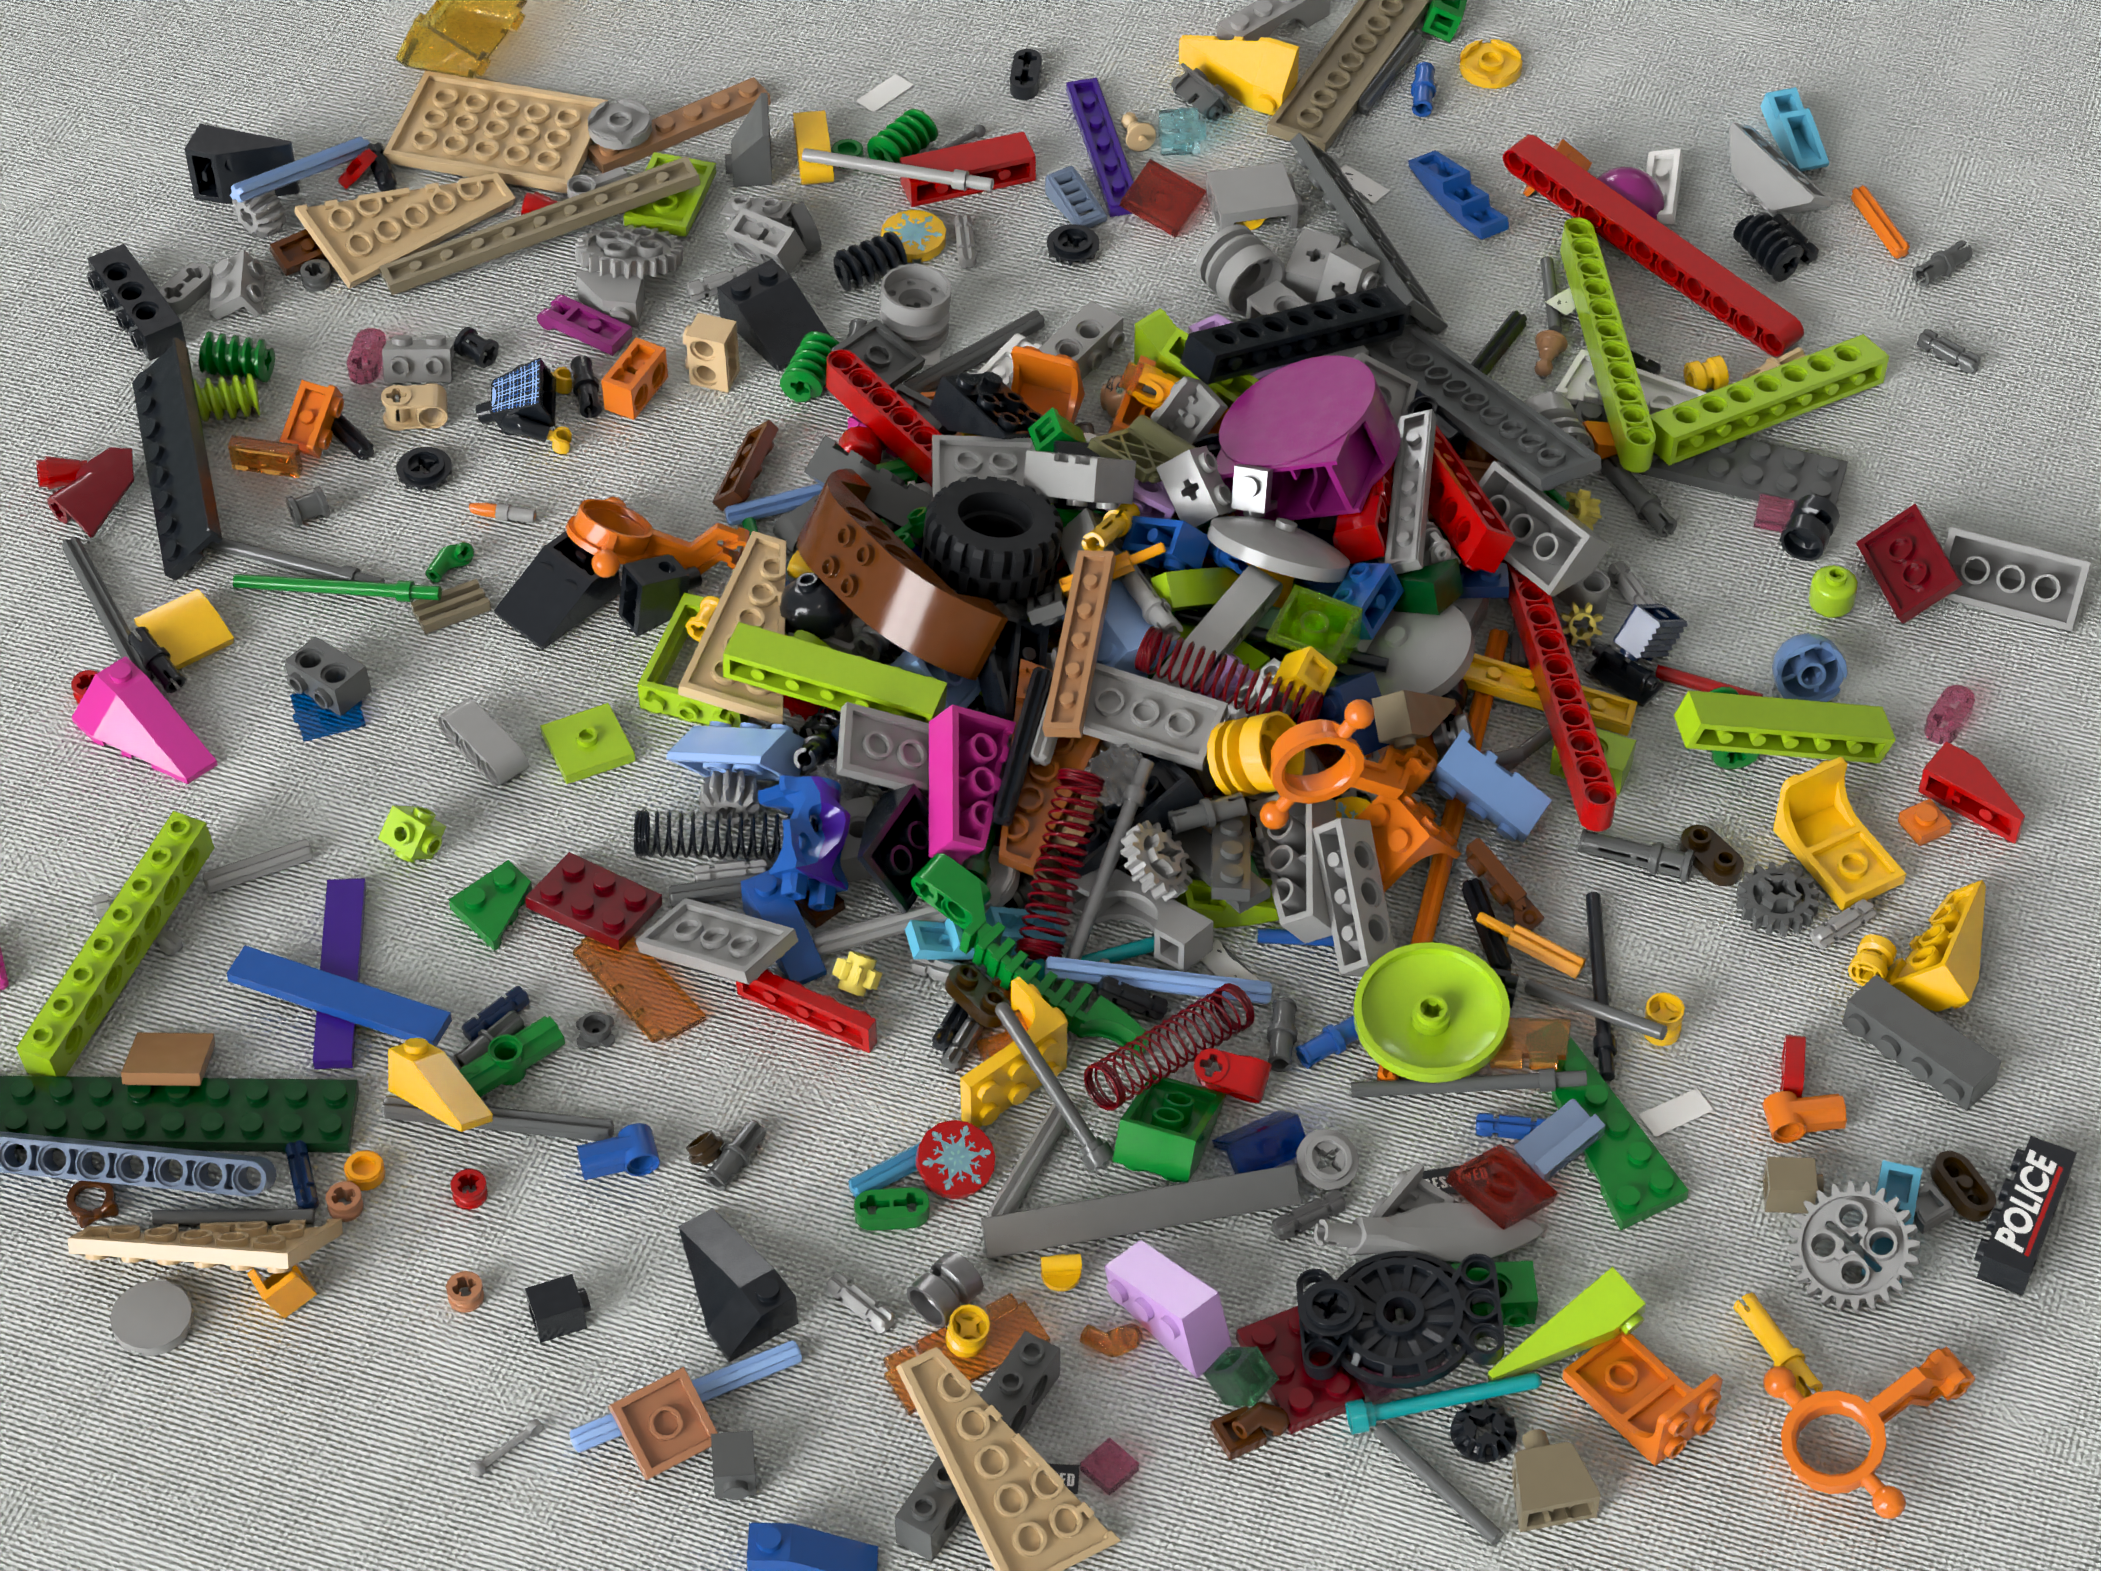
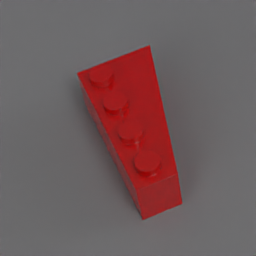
(1365, 533)

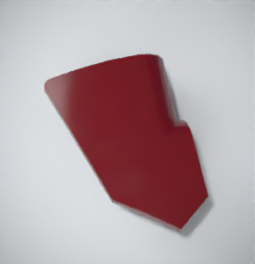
(95, 490)

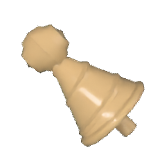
(1139, 135)

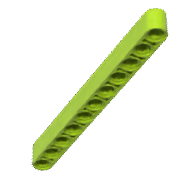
(1607, 346)

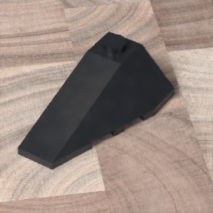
(1167, 791)
(736, 1287)

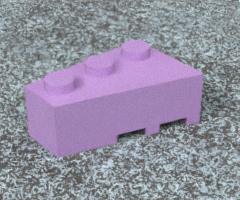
(1170, 1305)

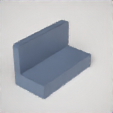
(1559, 1139)

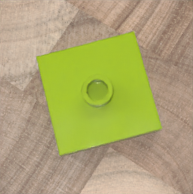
(587, 743)

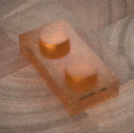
(265, 456)

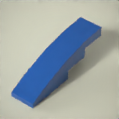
(1453, 190)

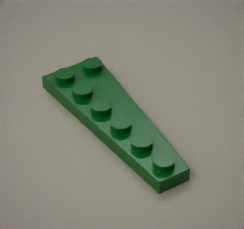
(1624, 1160)

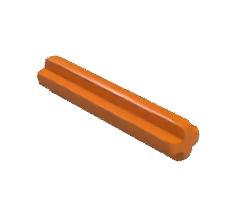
(1880, 222)

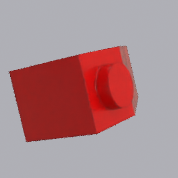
(1970, 790)

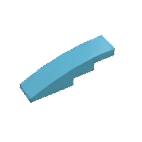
(942, 940)

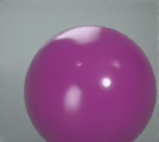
(1636, 187)

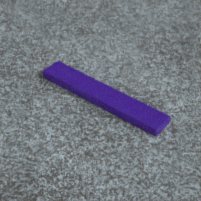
(1101, 142)
(340, 956)

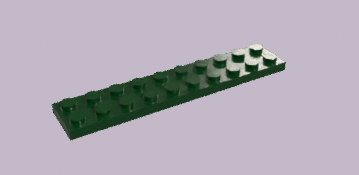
(205, 1117)

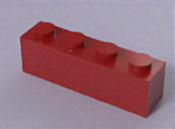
(1004, 158)

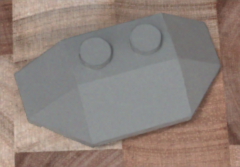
(1770, 175)

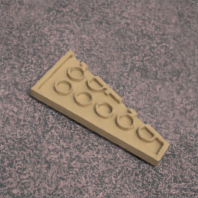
(399, 222)

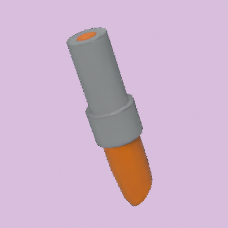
(503, 512)

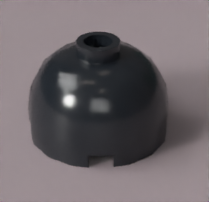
(813, 607)

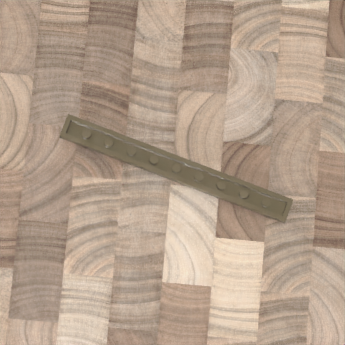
(539, 225)

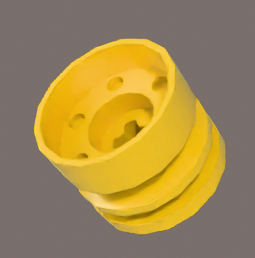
(1242, 753)

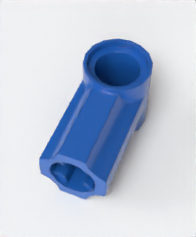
(630, 1151)

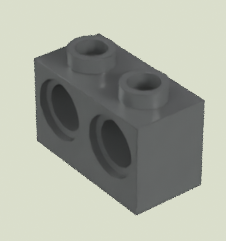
(327, 676)

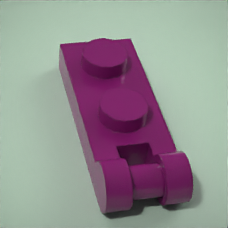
(585, 324)

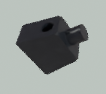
(653, 591)

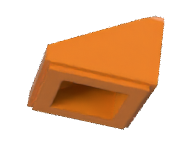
(1602, 438)

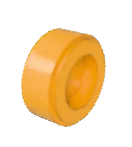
(365, 1169)

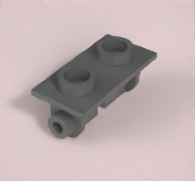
(1211, 98)

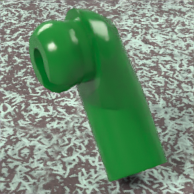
(449, 558)

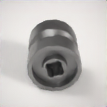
(940, 1292)

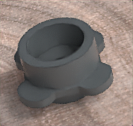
(598, 1023)

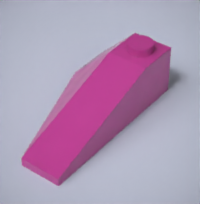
(135, 717)

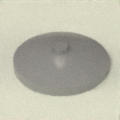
(1278, 547)
(1423, 652)

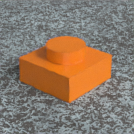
(1924, 822)

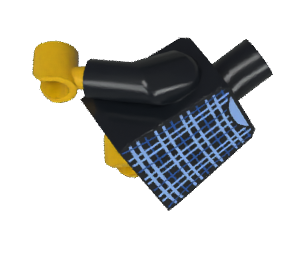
(526, 403)

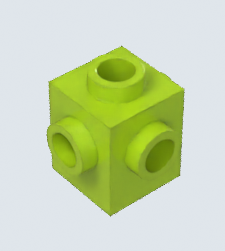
(412, 832)

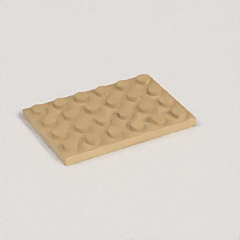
(492, 128)

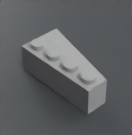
(1295, 867)

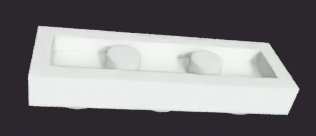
(1666, 169)

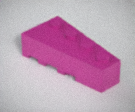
(964, 778)

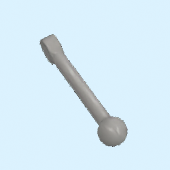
(478, 1467)

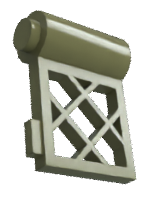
(1143, 442)

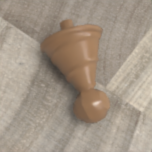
(1550, 345)

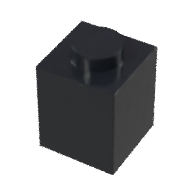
(557, 1307)

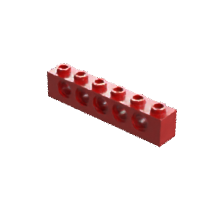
(1465, 511)

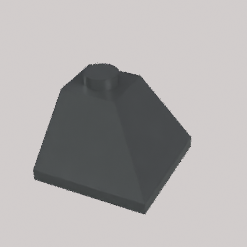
(751, 148)

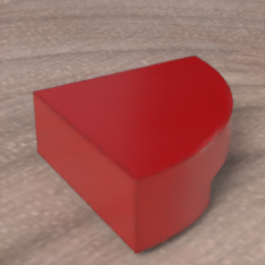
(356, 168)

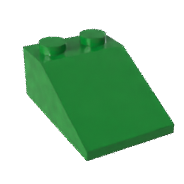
(1168, 1129)

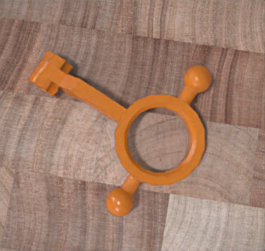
(623, 536)
(1388, 778)
(1938, 1376)

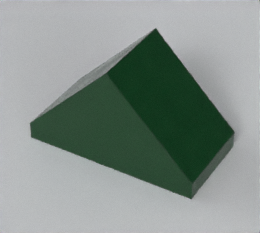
(1430, 588)

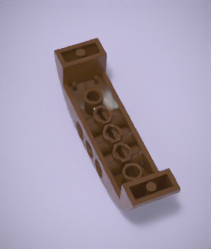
(891, 584)

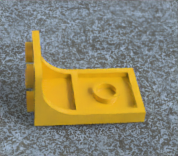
(1830, 839)
(1007, 1076)

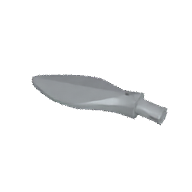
(1434, 1229)

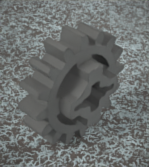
(1780, 900)

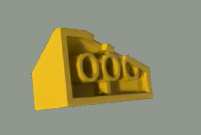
(1250, 71)
(1946, 956)

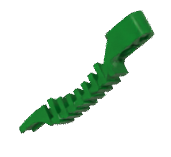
(962, 900)

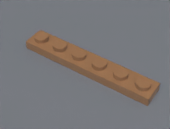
(684, 124)
(1079, 644)

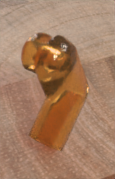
(1114, 1342)

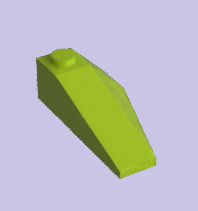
(1586, 1321)

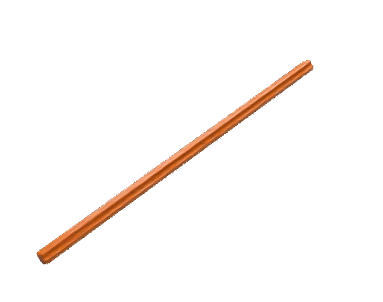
(1452, 819)

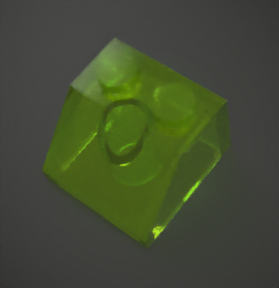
(1317, 622)

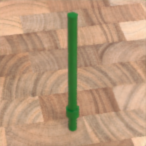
(403, 591)

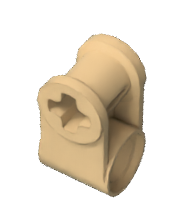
(417, 406)

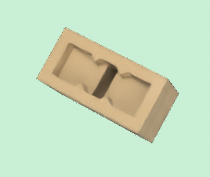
(712, 352)

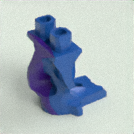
(809, 857)

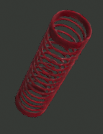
(1150, 646)
(1081, 783)
(1112, 1074)

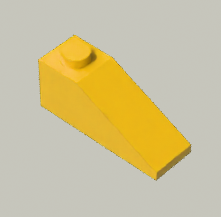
(435, 1085)

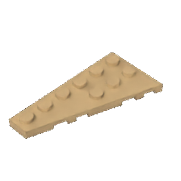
(748, 598)
(226, 1243)
(1004, 1484)

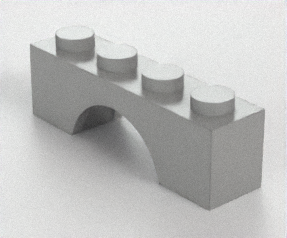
(1266, 15)
(1179, 932)

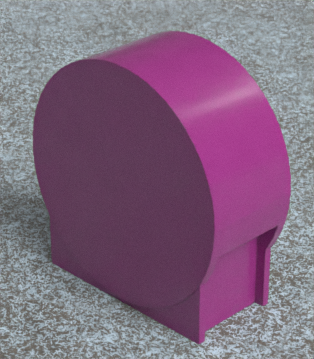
(1320, 433)

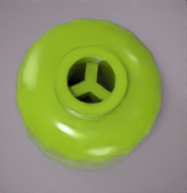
(1833, 591)

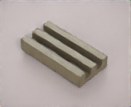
(449, 603)

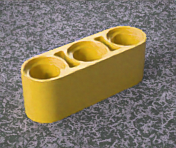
(812, 133)

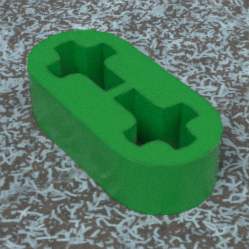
(891, 1209)

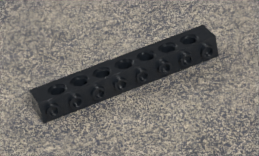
(1294, 335)

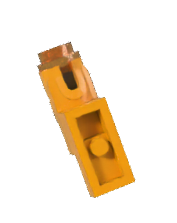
(1152, 386)

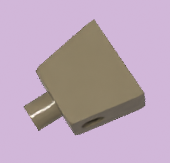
(1551, 1484)

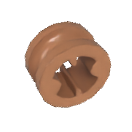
(350, 1192)
(462, 1280)

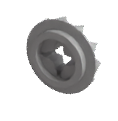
(1325, 1143)

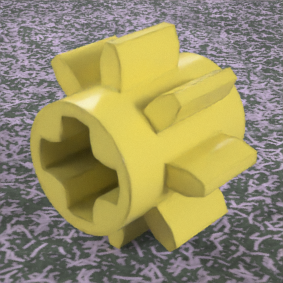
(1584, 507)
(1578, 614)
(857, 973)

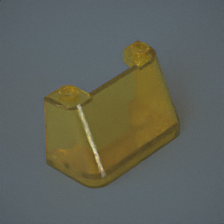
(459, 35)

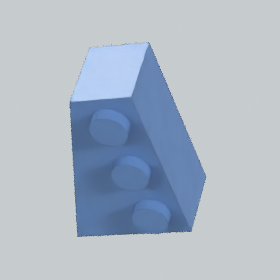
(1489, 789)

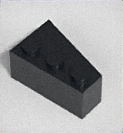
(1001, 670)

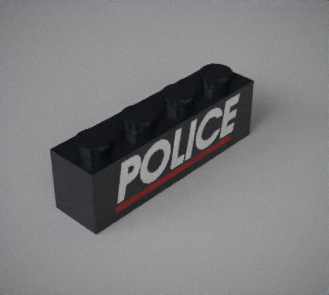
(2025, 1215)

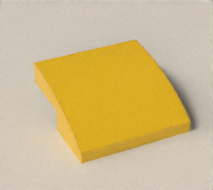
(187, 628)

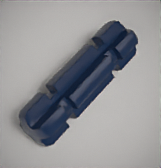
(515, 1000)
(302, 1175)

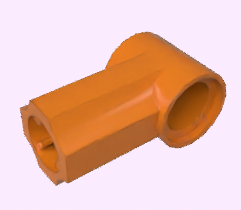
(1793, 1116)

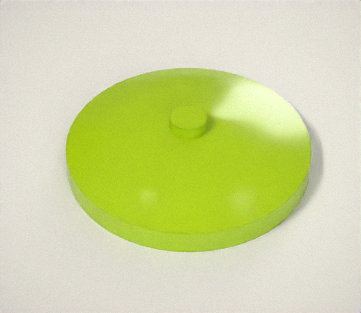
(1431, 1012)

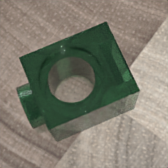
(1241, 1376)

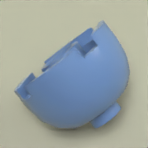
(1809, 668)

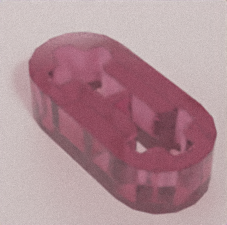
(361, 355)
(1943, 711)

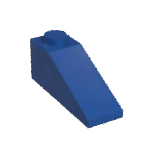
(763, 901)
(805, 1549)

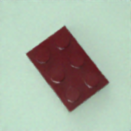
(1909, 563)
(593, 901)
(1302, 1397)

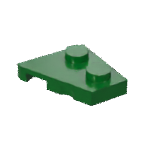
(492, 902)

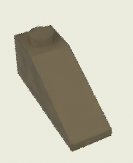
(1409, 716)

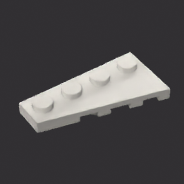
(1658, 391)

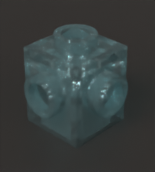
(1180, 131)

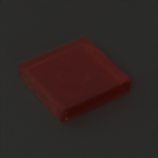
(1162, 198)
(1501, 1186)

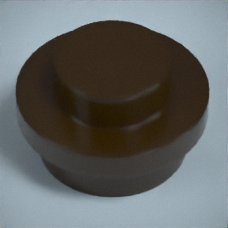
(705, 1148)

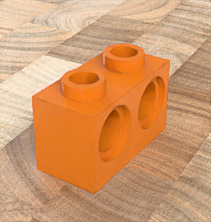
(634, 378)

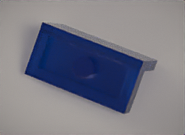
(1263, 1142)

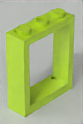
(655, 694)

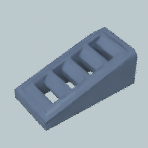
(1070, 181)

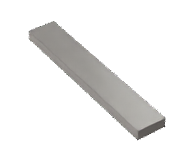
(1411, 492)

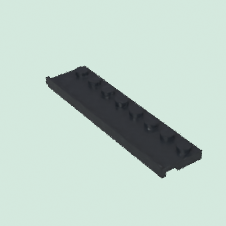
(176, 460)

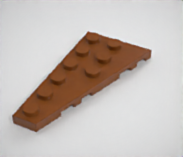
(1024, 836)

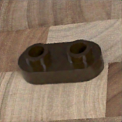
(1709, 854)
(975, 994)
(1963, 1186)

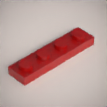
(812, 1009)

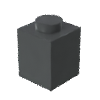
(733, 1465)

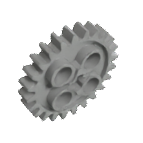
(629, 251)
(1878, 1222)

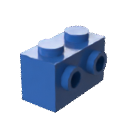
(1183, 543)
(1373, 589)

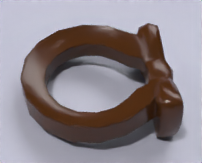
(84, 1217)

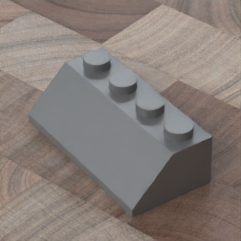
(1550, 542)
(2016, 578)

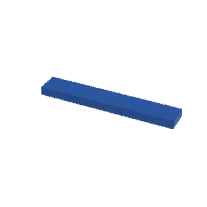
(338, 996)

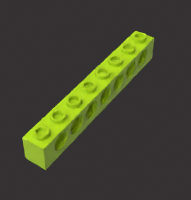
(1768, 398)
(116, 947)

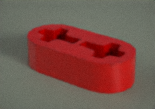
(1793, 1064)

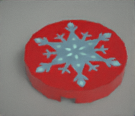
(955, 1159)

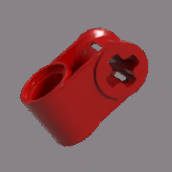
(1239, 1077)

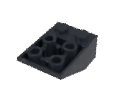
(227, 156)
(982, 406)
(556, 592)

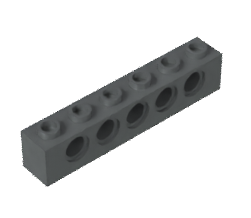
(1016, 1393)

